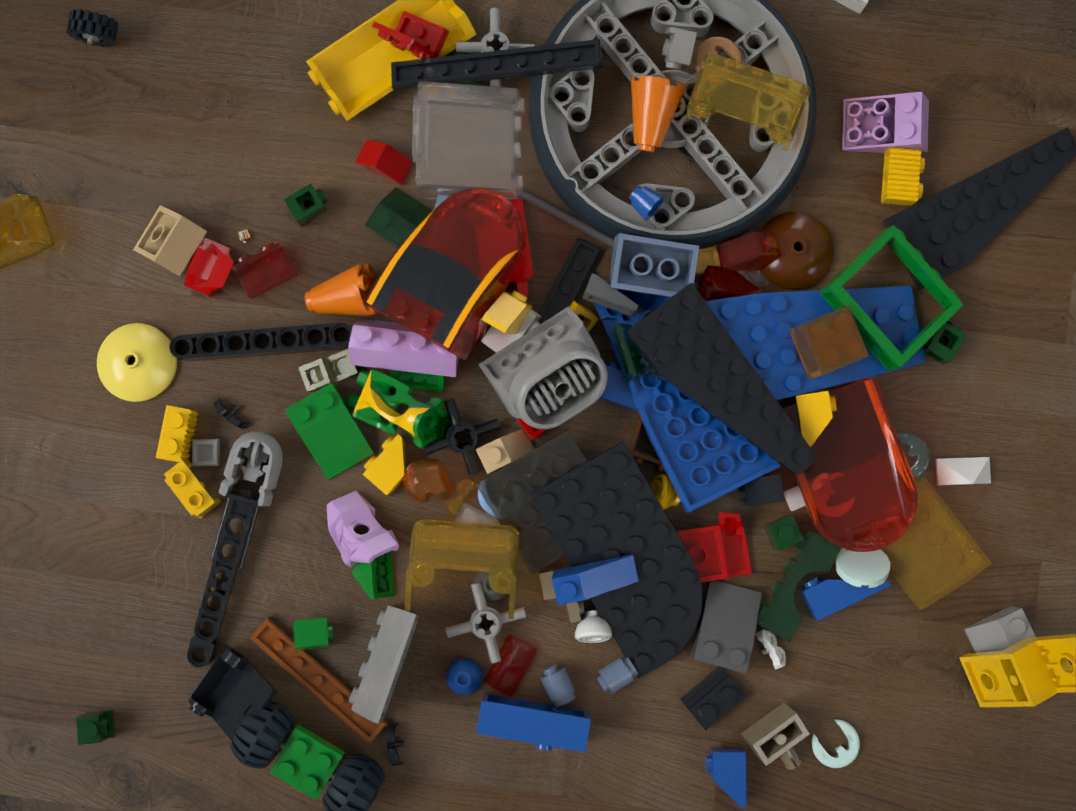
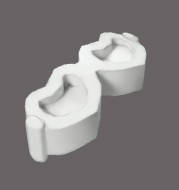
(770, 643)

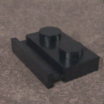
(713, 697)

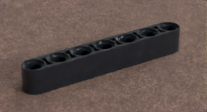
(250, 342)

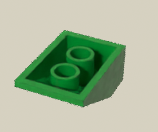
(329, 431)

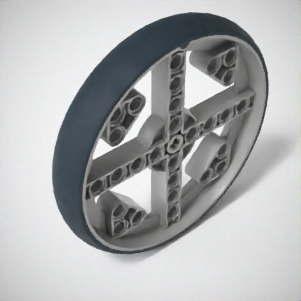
(609, 215)

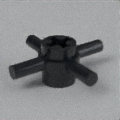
(470, 441)

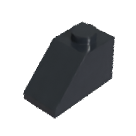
(762, 491)

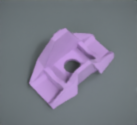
(344, 516)

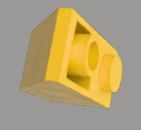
(389, 467)

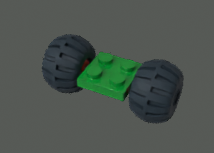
(306, 760)

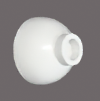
(593, 628)

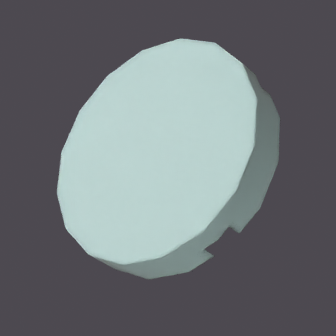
(863, 567)

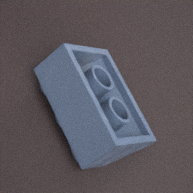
(652, 265)

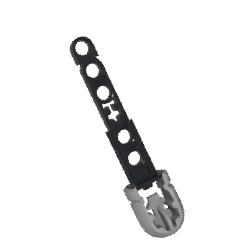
(240, 506)

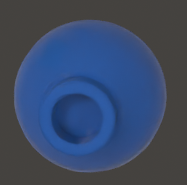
(464, 676)

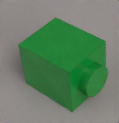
(311, 634)

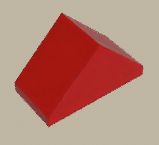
(384, 161)

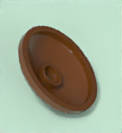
(804, 268)

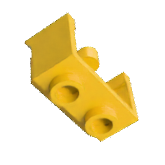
(190, 490)

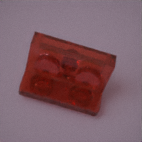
(264, 269)

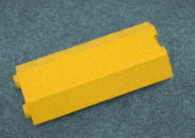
(358, 65)

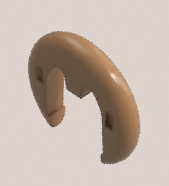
(708, 47)

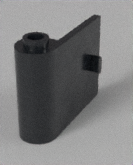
(231, 691)

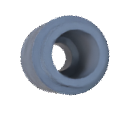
(616, 675)
(558, 685)

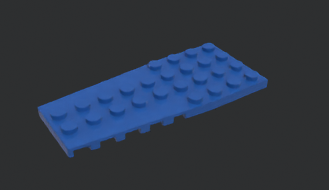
(762, 333)
(693, 446)

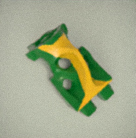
(422, 420)

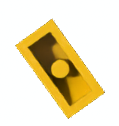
(508, 312)
(814, 414)

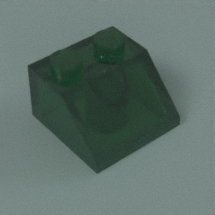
(396, 217)

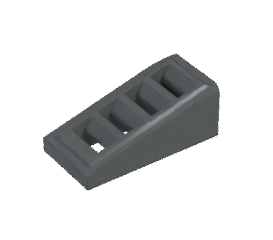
(600, 293)

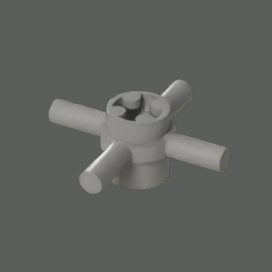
(493, 38)
(492, 614)

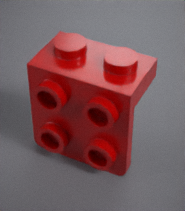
(414, 35)

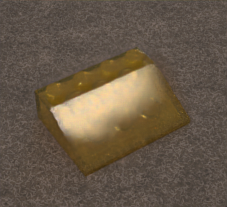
(934, 551)

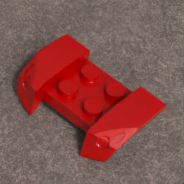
(719, 549)

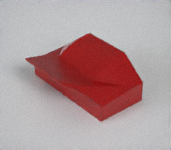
(209, 267)

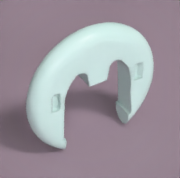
(844, 756)

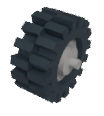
(92, 28)

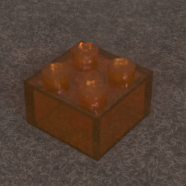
(828, 342)

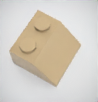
(170, 240)

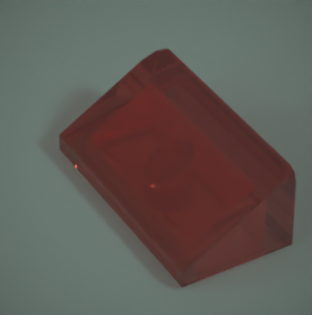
(514, 662)

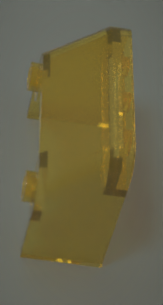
(749, 96)
(463, 548)

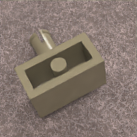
(776, 736)

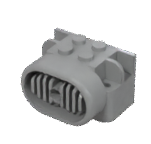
(548, 372)

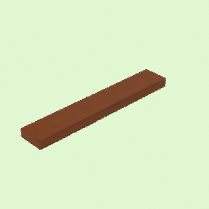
(314, 677)

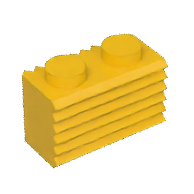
(902, 176)
(176, 434)

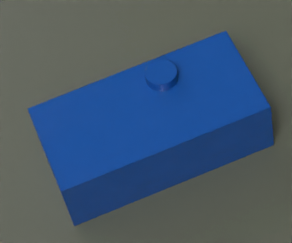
(534, 723)

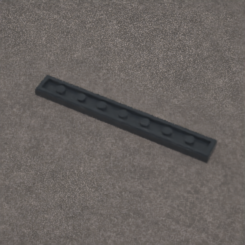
(498, 64)

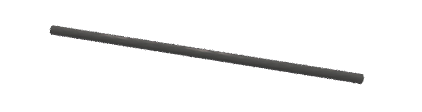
(570, 220)

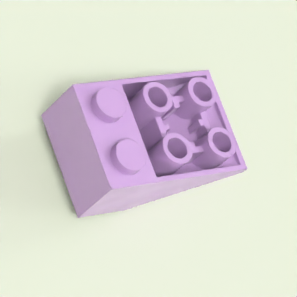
(885, 122)

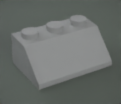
(999, 630)

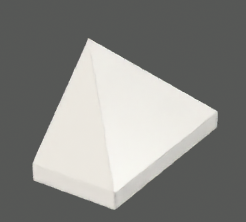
(963, 471)

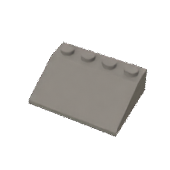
(385, 663)

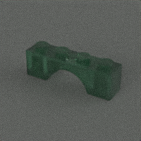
(780, 614)

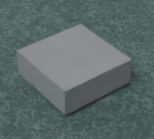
(206, 452)

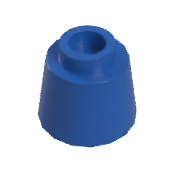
(646, 201)

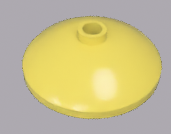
(152, 368)

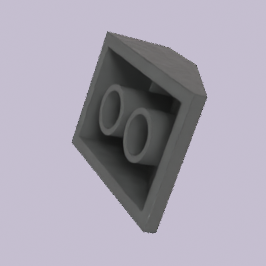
(727, 626)

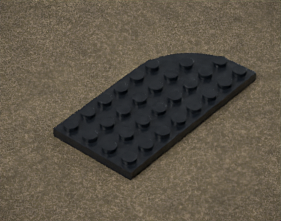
(612, 512)

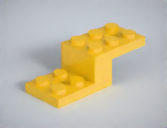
(1023, 672)

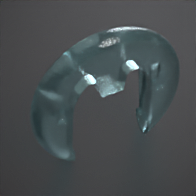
(918, 448)

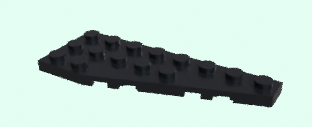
(968, 215)
(703, 362)

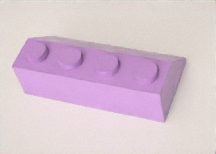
(398, 348)

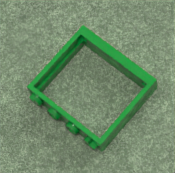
(871, 335)

